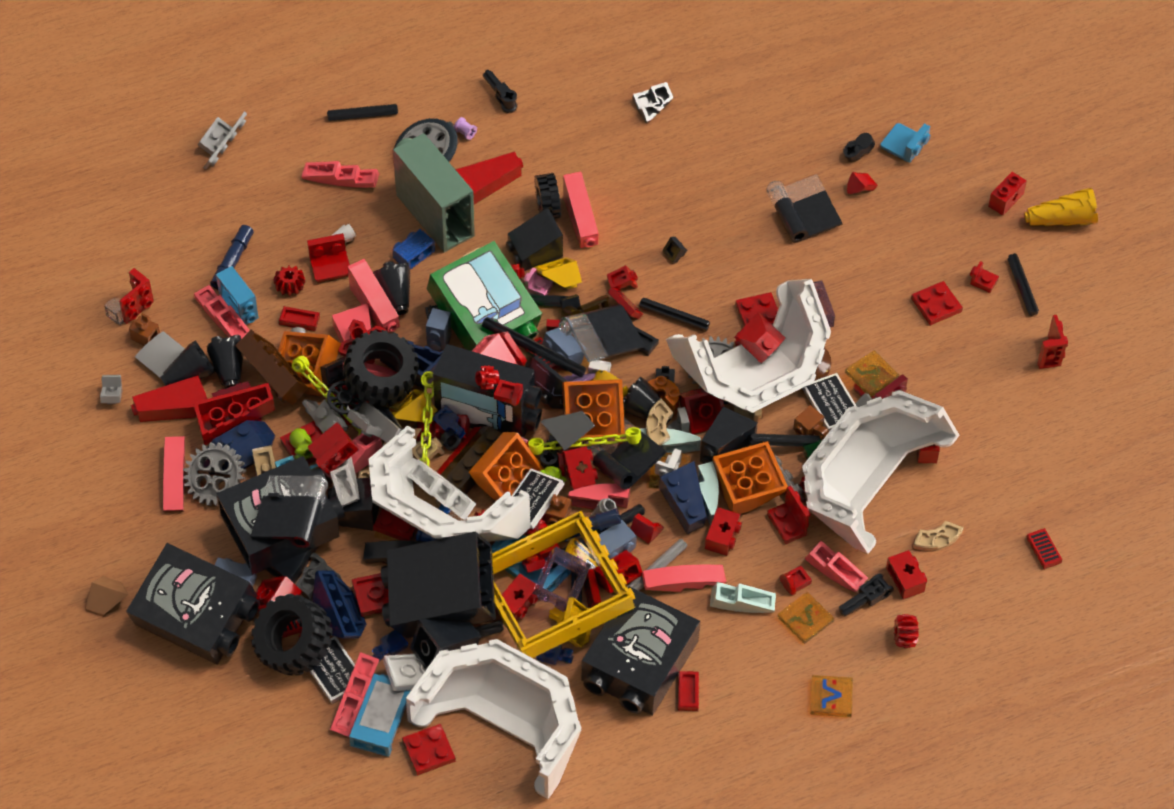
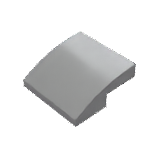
(159, 353)

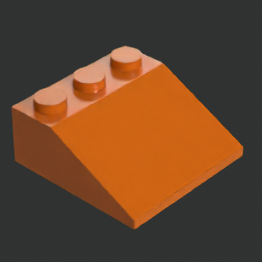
(317, 348)
(600, 402)
(504, 465)
(749, 477)

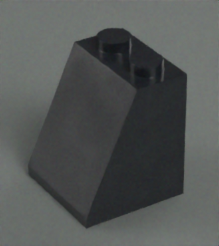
(536, 241)
(726, 434)
(361, 513)
(439, 635)

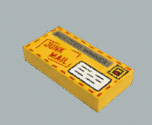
(578, 550)

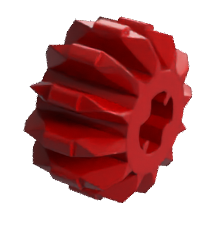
(289, 280)
(906, 631)

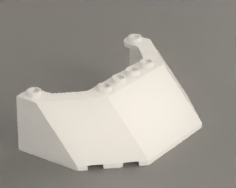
(740, 376)
(864, 453)
(394, 492)
(507, 692)

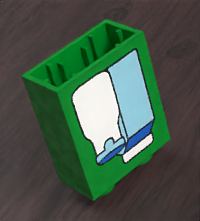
(482, 288)

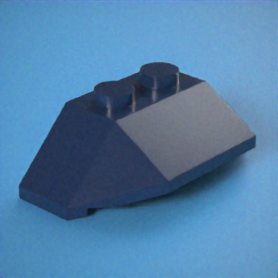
(244, 439)
(339, 605)

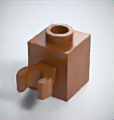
(143, 330)
(810, 423)
(558, 510)

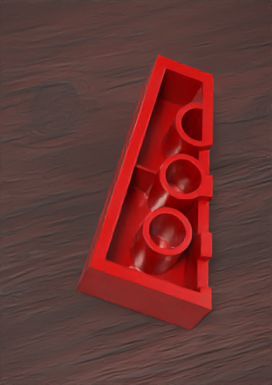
(229, 410)

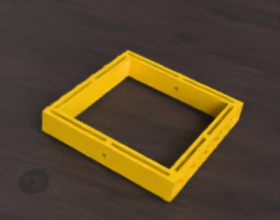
(581, 622)

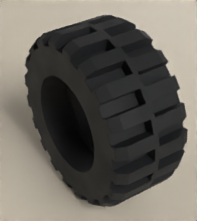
(385, 347)
(271, 626)

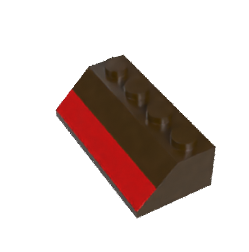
(466, 455)

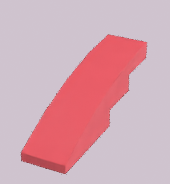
(335, 174)
(220, 312)
(173, 474)
(684, 576)
(354, 694)

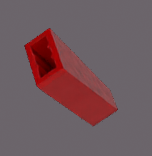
(491, 174)
(170, 401)

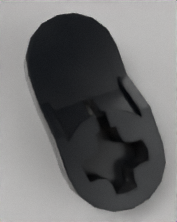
(861, 145)

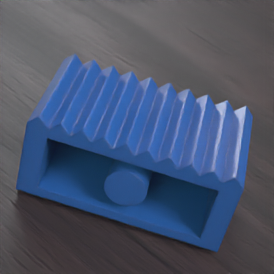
(414, 248)

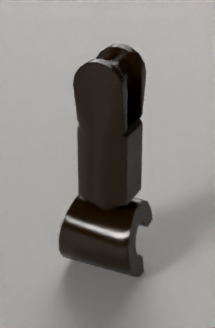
(593, 305)

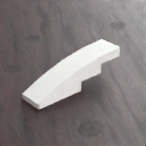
(345, 483)
(441, 489)

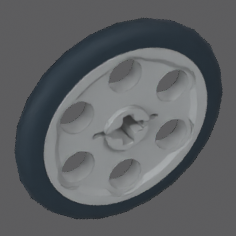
(439, 128)

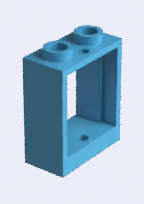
(237, 294)

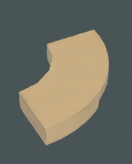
(657, 421)
(938, 538)

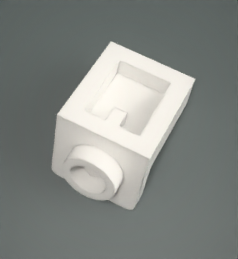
(600, 365)
(671, 464)

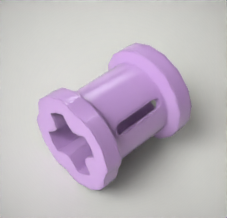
(465, 128)

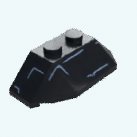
(548, 380)

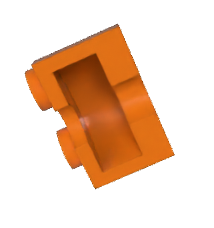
(667, 391)

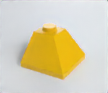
(561, 271)
(413, 408)

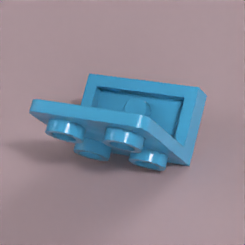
(906, 142)

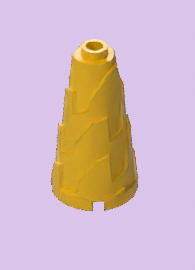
(1066, 210)

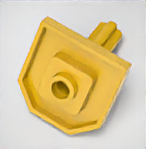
(573, 608)

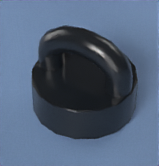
(450, 440)

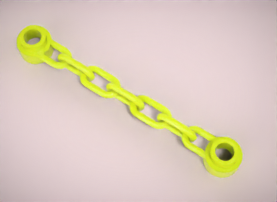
(301, 364)
(424, 379)
(632, 435)

